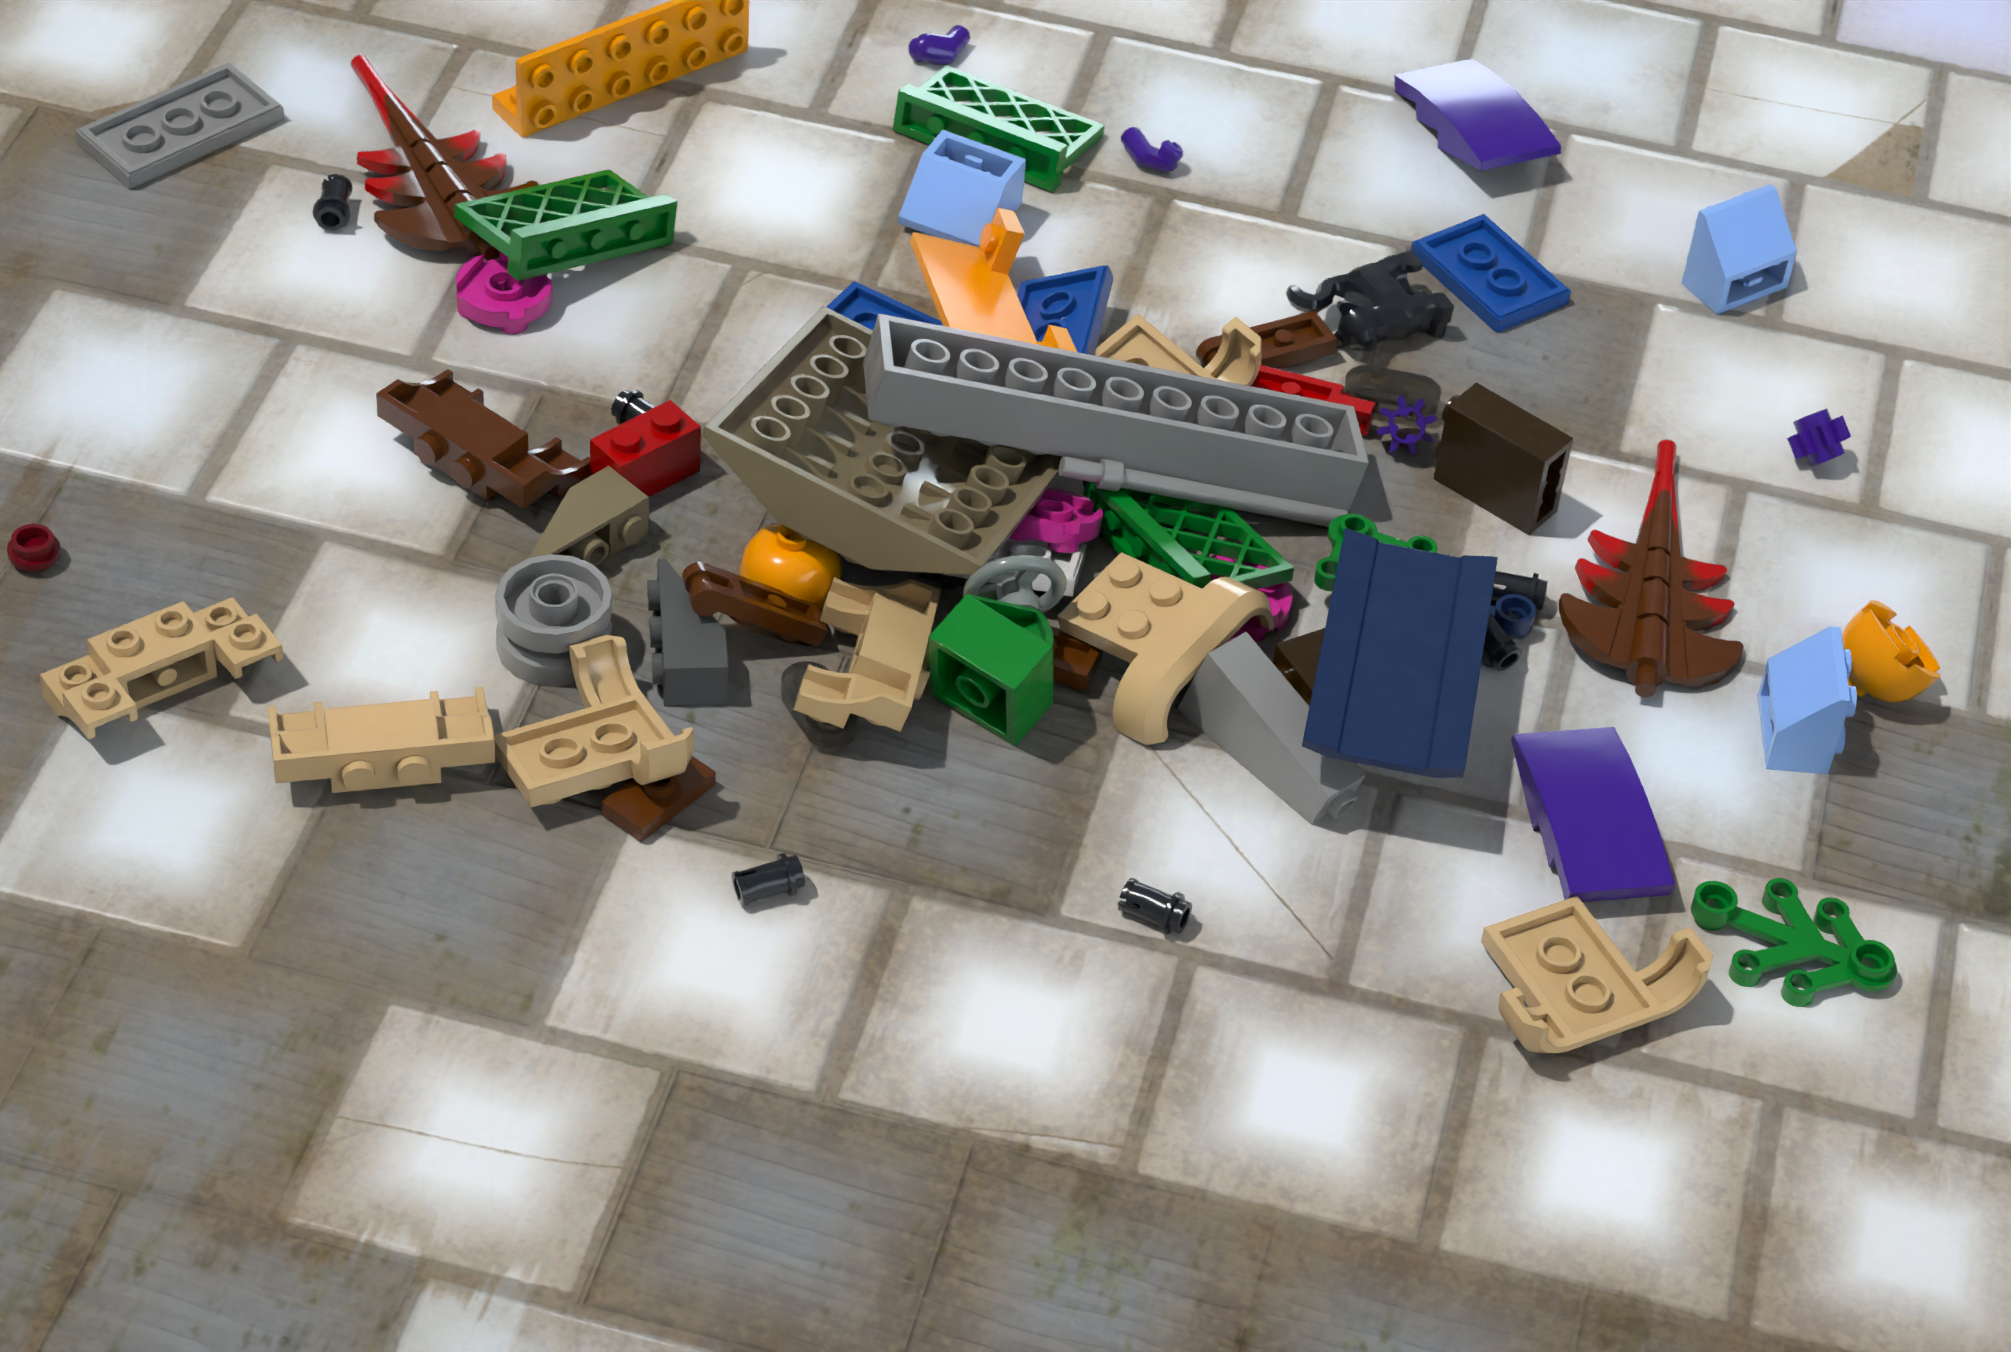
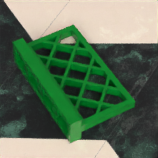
(933, 108)
(567, 240)
(1134, 530)

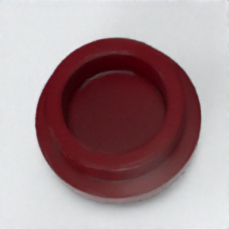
(33, 547)

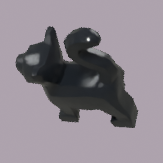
(1378, 303)

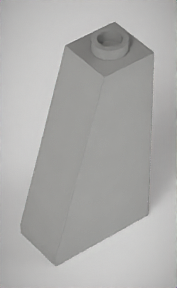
(1261, 724)

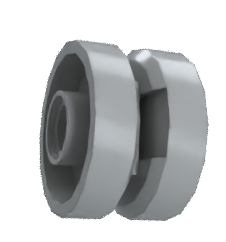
(545, 609)

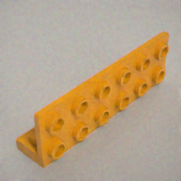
(621, 61)
(974, 285)

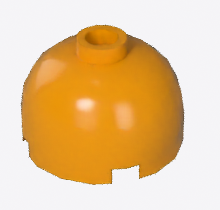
(791, 563)
(1885, 658)

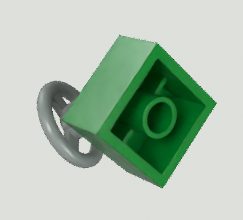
(999, 654)

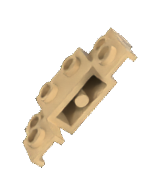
(888, 656)
(155, 660)
(381, 742)

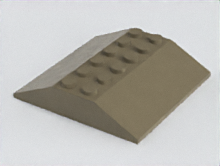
(866, 487)

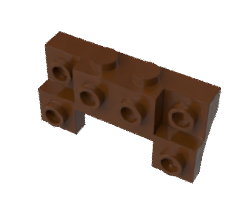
(475, 443)

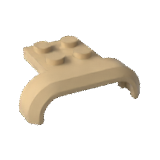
(1143, 344)
(1159, 629)
(599, 745)
(1581, 982)

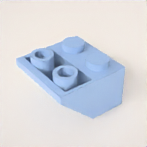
(960, 188)
(1740, 250)
(1806, 703)

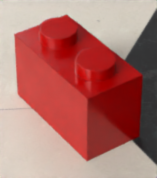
(650, 448)

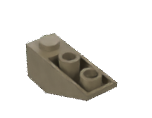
(596, 519)

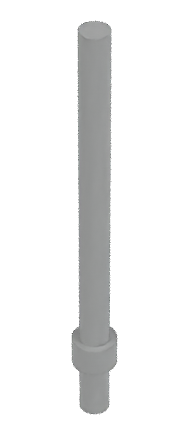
(1112, 476)

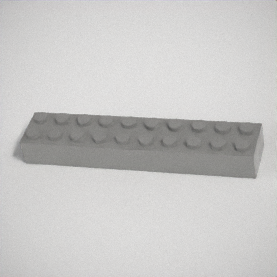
(1112, 411)

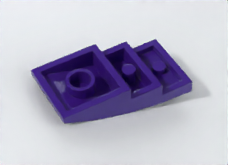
(1477, 115)
(1592, 814)

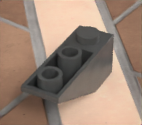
(691, 646)

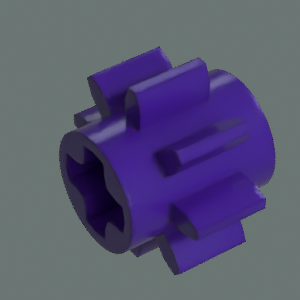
(1819, 437)
(1409, 438)

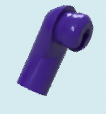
(939, 48)
(1148, 156)

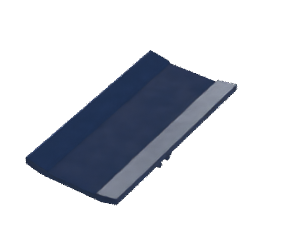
(1401, 658)

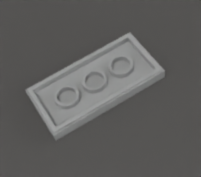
(179, 125)

